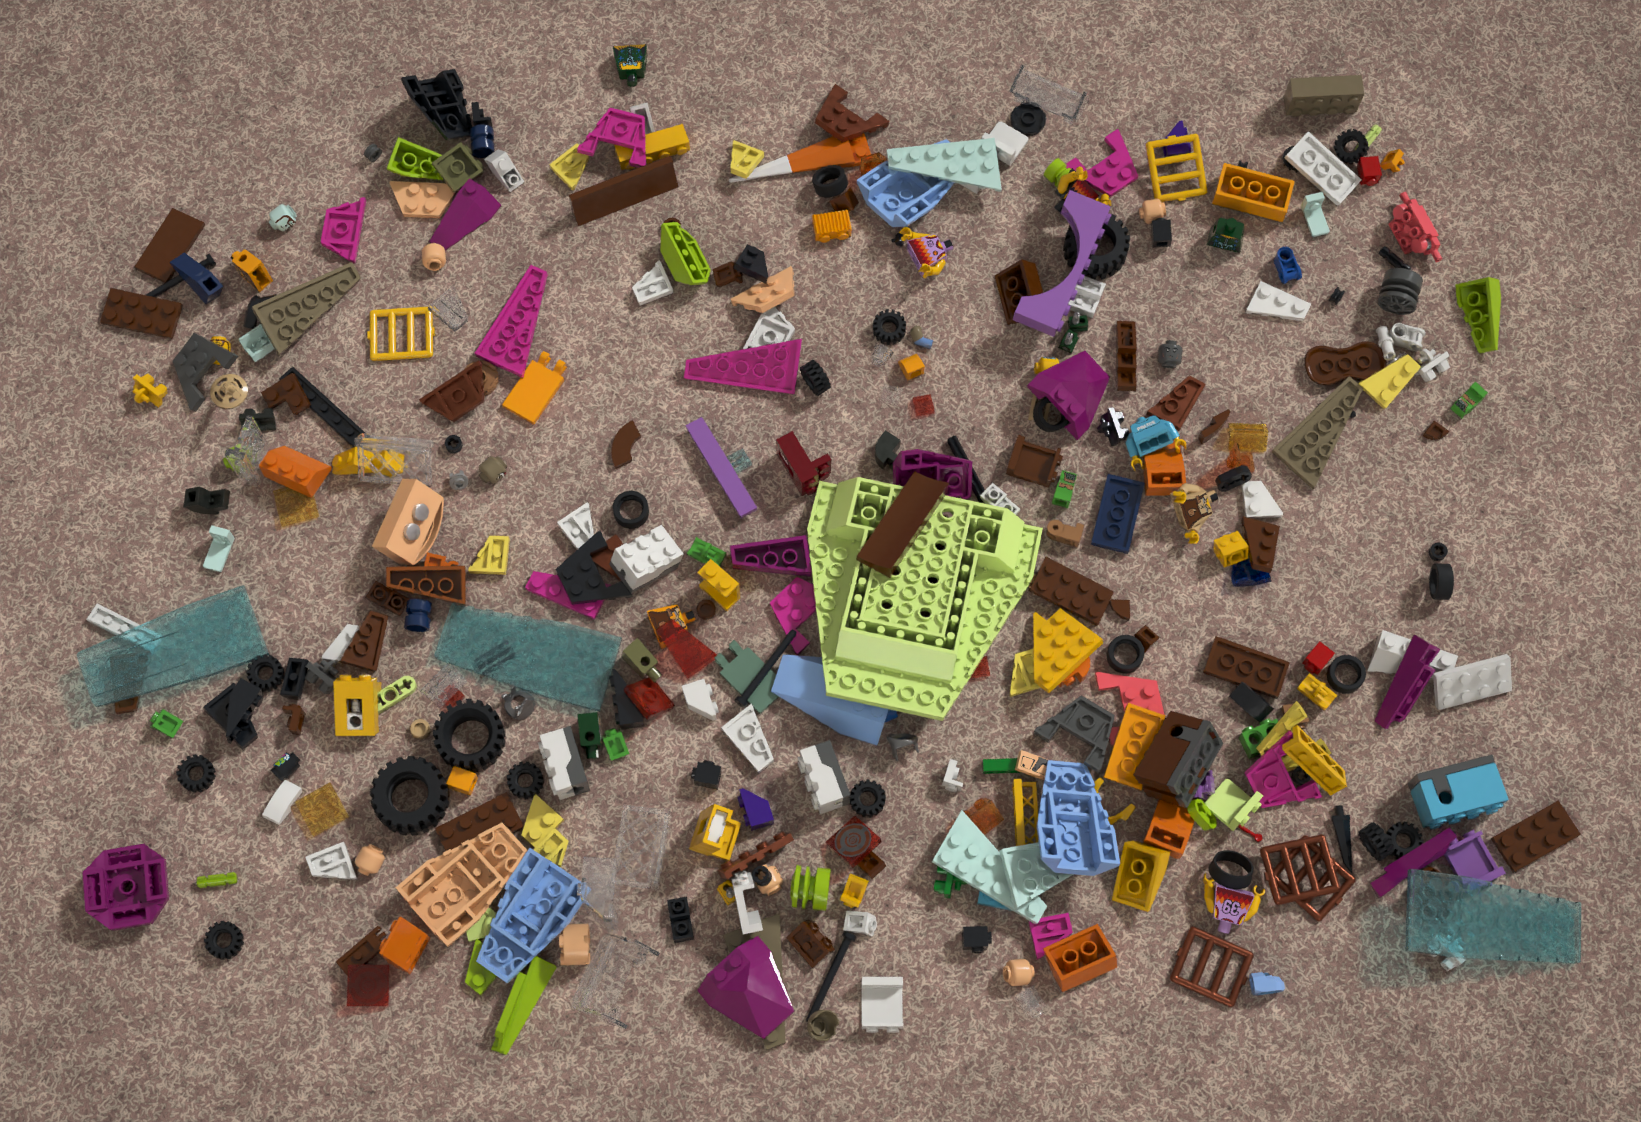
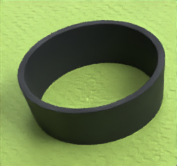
(1228, 880)

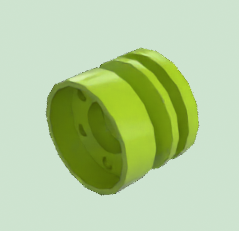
(810, 887)

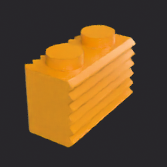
(831, 226)

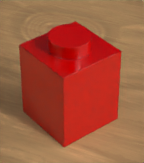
(1369, 170)
(1318, 658)

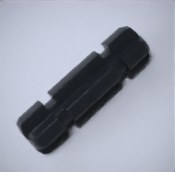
(1393, 259)

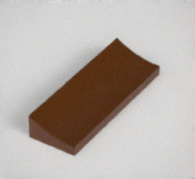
(623, 191)
(902, 523)

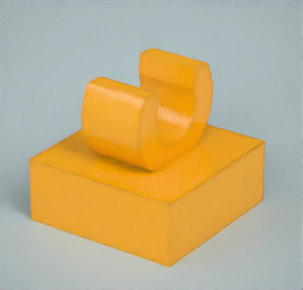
(1392, 159)

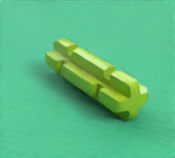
(216, 880)

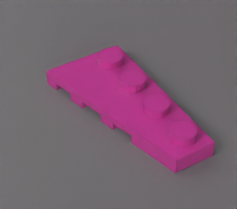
(551, 588)

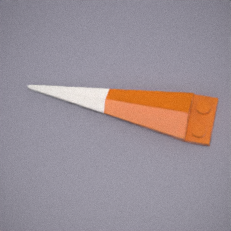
(814, 157)

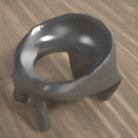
(524, 710)
(901, 740)

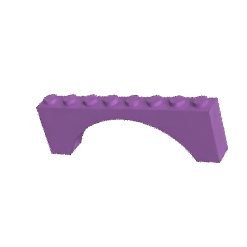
(1047, 309)

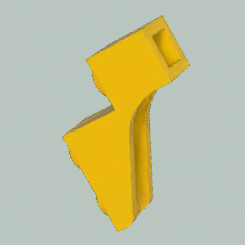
(347, 462)

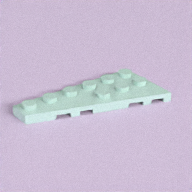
(958, 162)
(978, 863)
(1028, 873)

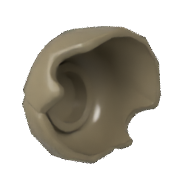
(822, 1025)

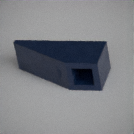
(198, 278)

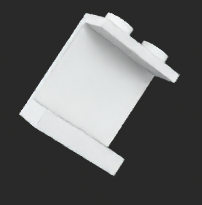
(882, 1004)

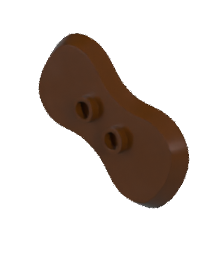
(1329, 364)

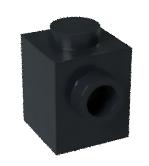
(1161, 233)
(707, 774)
(976, 938)

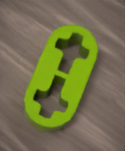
(1202, 814)

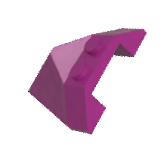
(1074, 389)
(935, 466)
(749, 989)

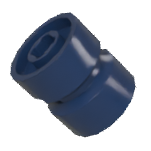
(482, 141)
(417, 617)

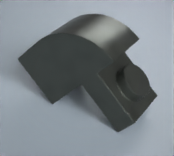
(885, 450)
(206, 501)

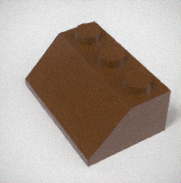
(1015, 282)

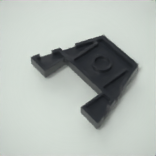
(582, 579)

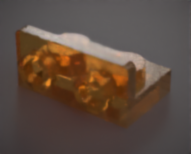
(984, 815)

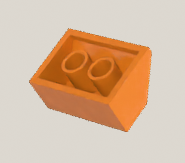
(294, 470)
(1080, 957)

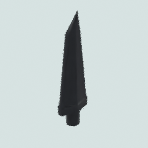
(1342, 829)

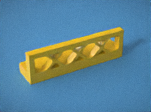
(1315, 761)
(1019, 817)

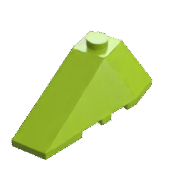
(413, 160)
(1481, 305)

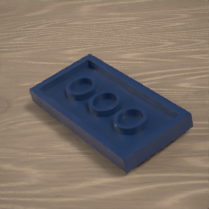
(1117, 513)

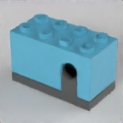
(1458, 792)

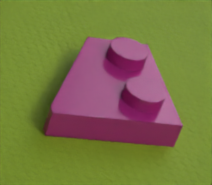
(1049, 931)

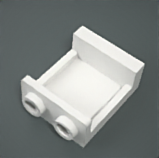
(749, 921)

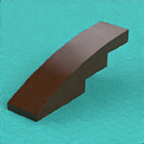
(1126, 355)

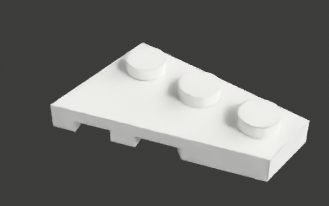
(1277, 303)
(749, 739)

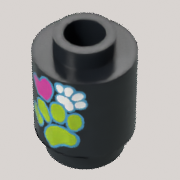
(285, 766)

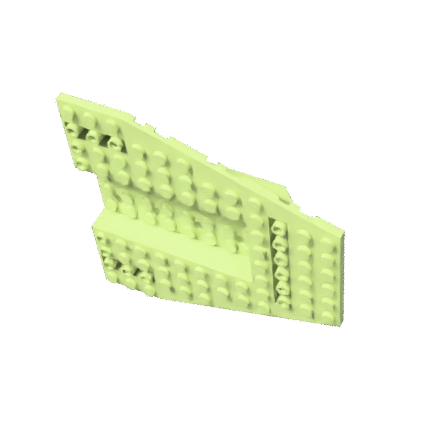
(895, 653)

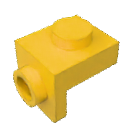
(854, 891)

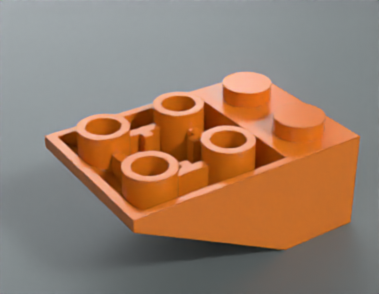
(1163, 471)
(1169, 828)
(403, 945)

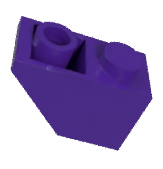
(1177, 149)
(757, 810)

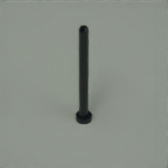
(178, 279)
(742, 700)
(848, 937)

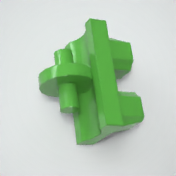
(705, 551)

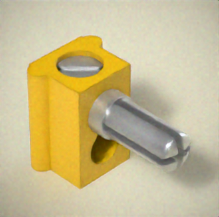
(728, 895)

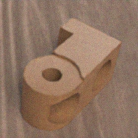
(1064, 533)

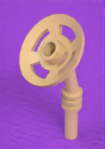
(229, 390)

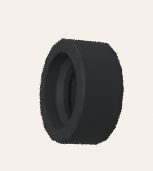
(827, 173)
(1041, 422)
(630, 523)
(1441, 581)
(1356, 664)
(1121, 668)

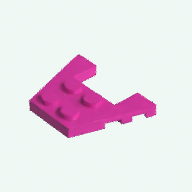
(619, 129)
(1114, 171)
(793, 608)
(1272, 779)

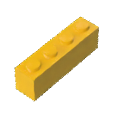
(658, 146)

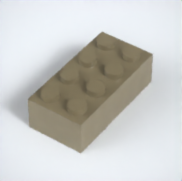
(1323, 95)

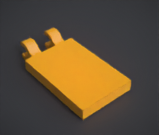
(535, 389)

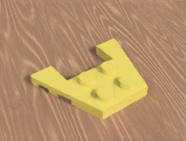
(1290, 719)

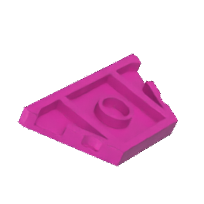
(343, 229)

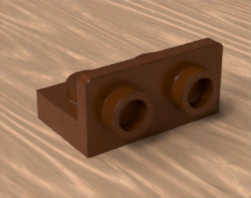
(810, 943)

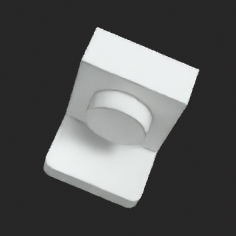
(951, 773)
(860, 923)

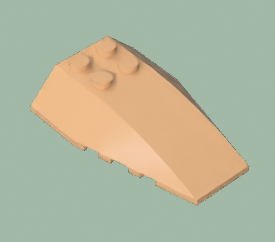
(462, 883)

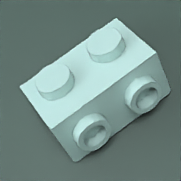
(256, 343)

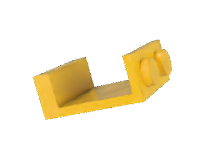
(719, 585)

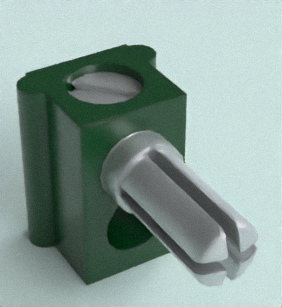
(1075, 326)
(1068, 341)

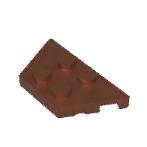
(458, 394)

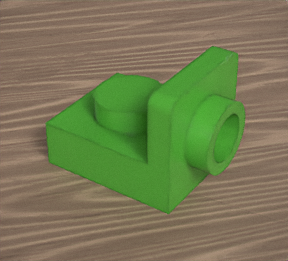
(165, 723)
(615, 744)

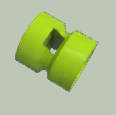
(1056, 171)

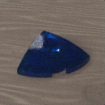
(1244, 575)

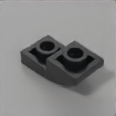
(1251, 702)
(680, 919)

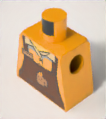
(246, 264)
(661, 615)

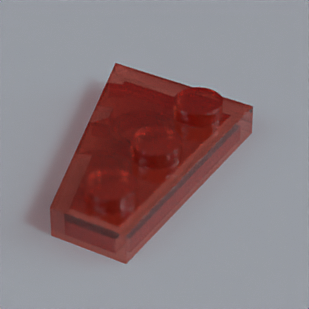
(685, 649)

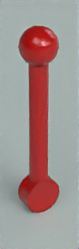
(1258, 837)

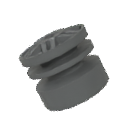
(1400, 291)

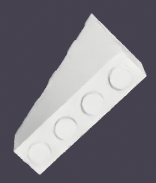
(1391, 649)

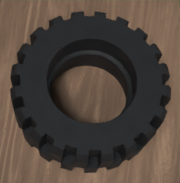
(402, 771)

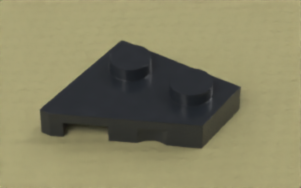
(752, 263)

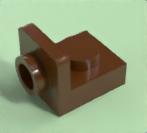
(726, 274)
(295, 721)

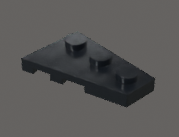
(218, 711)

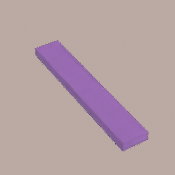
(721, 467)

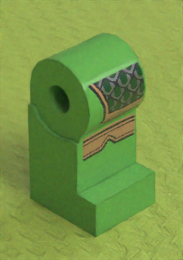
(1469, 400)
(1064, 489)

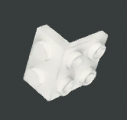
(1008, 142)

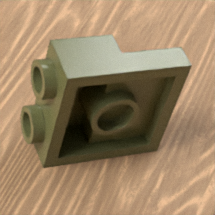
(458, 166)

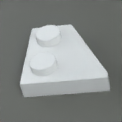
(1258, 501)
(577, 526)
(332, 863)

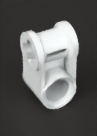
(1408, 336)

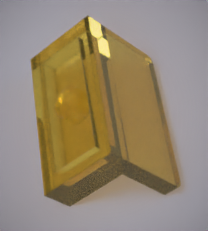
(1249, 436)

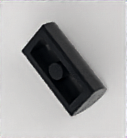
(294, 678)

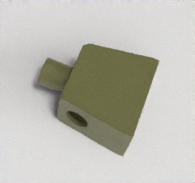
(638, 653)

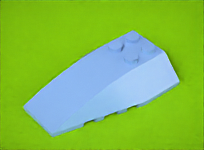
(899, 195)
(803, 685)
(1073, 824)
(533, 911)

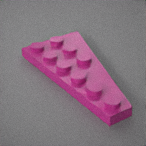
(512, 332)
(761, 367)

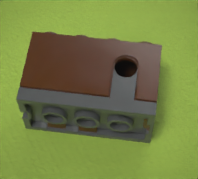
(1178, 758)

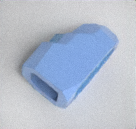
(1264, 983)

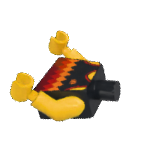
(1077, 182)

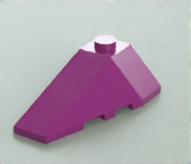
(468, 211)

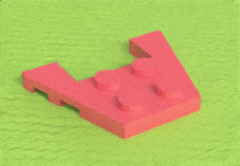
(1132, 690)

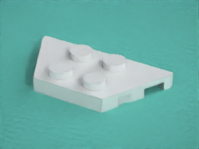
(770, 329)

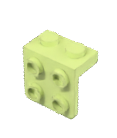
(1232, 804)

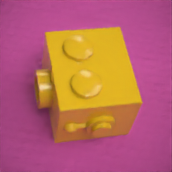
(1230, 549)

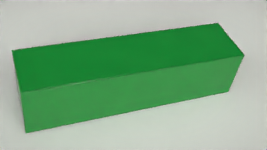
(998, 766)

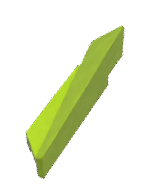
(521, 1002)

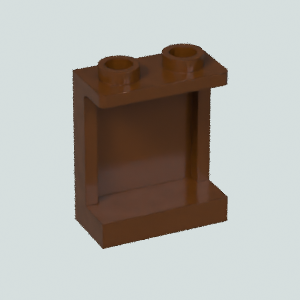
(1033, 463)

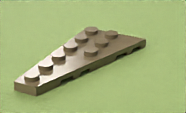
(296, 310)
(1313, 440)
(772, 938)

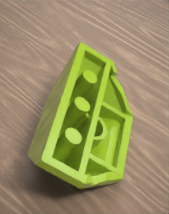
(683, 255)

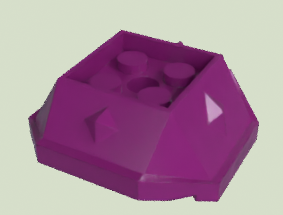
(106, 883)

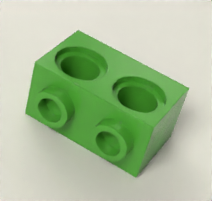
(1258, 733)

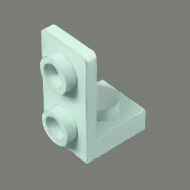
(1314, 215)
(219, 548)

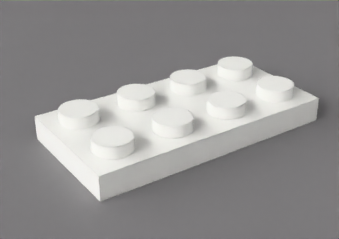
(1322, 168)
(1472, 682)

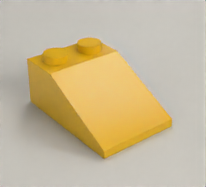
(1140, 874)

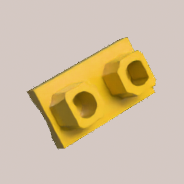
(146, 392)
(1317, 691)

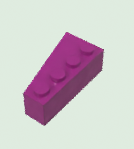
(776, 556)

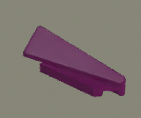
(1408, 682)
(1414, 859)

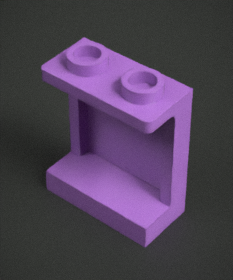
(1472, 858)

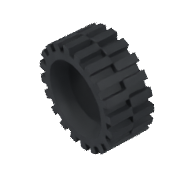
(1105, 263)
(469, 712)

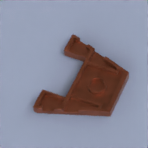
(841, 121)

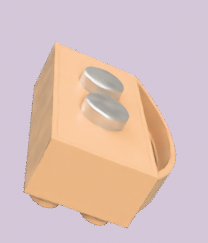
(410, 523)

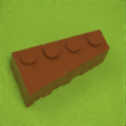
(435, 582)

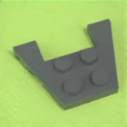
(195, 361)
(1086, 722)

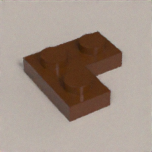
(287, 390)

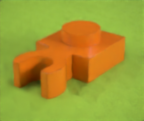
(437, 560)

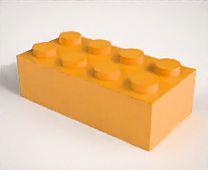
(1253, 192)

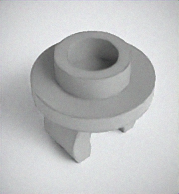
(458, 481)

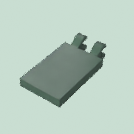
(742, 671)

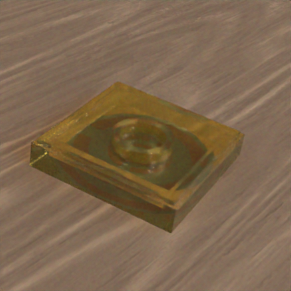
(294, 506)
(321, 809)

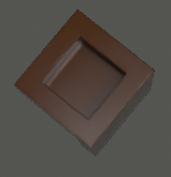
(844, 201)

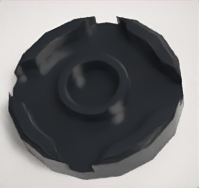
(1025, 123)

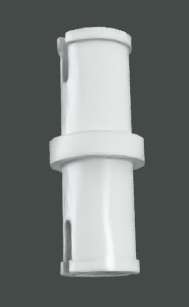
(1385, 343)

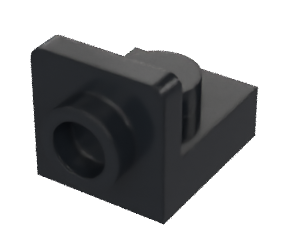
(478, 115)

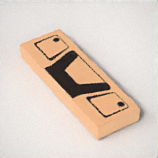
(1031, 764)

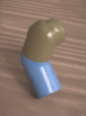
(918, 338)

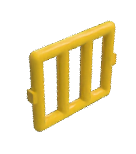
(1196, 155)
(411, 353)

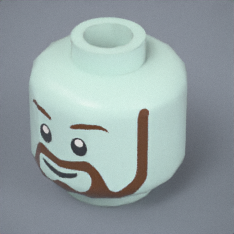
(282, 217)

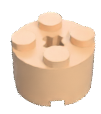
(575, 944)

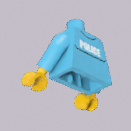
(1150, 435)

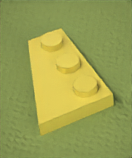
(1388, 382)

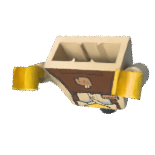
(1192, 508)

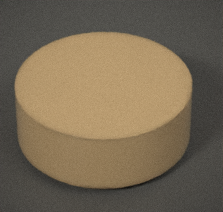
(420, 729)

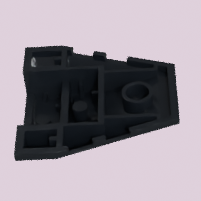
(441, 102)

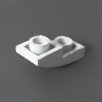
(995, 496)
(281, 801)

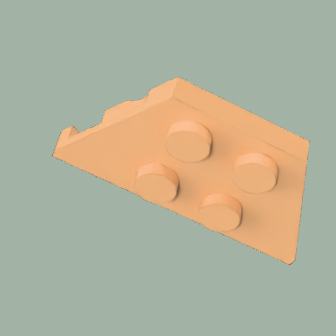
(422, 198)
(766, 296)

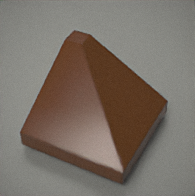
(1146, 637)

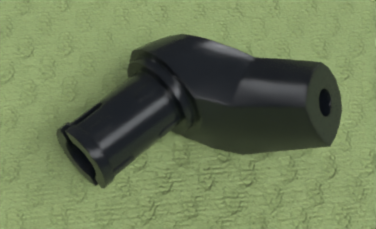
(250, 319)

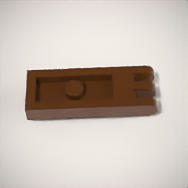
(363, 951)

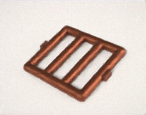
(1296, 894)
(1334, 900)
(1230, 948)

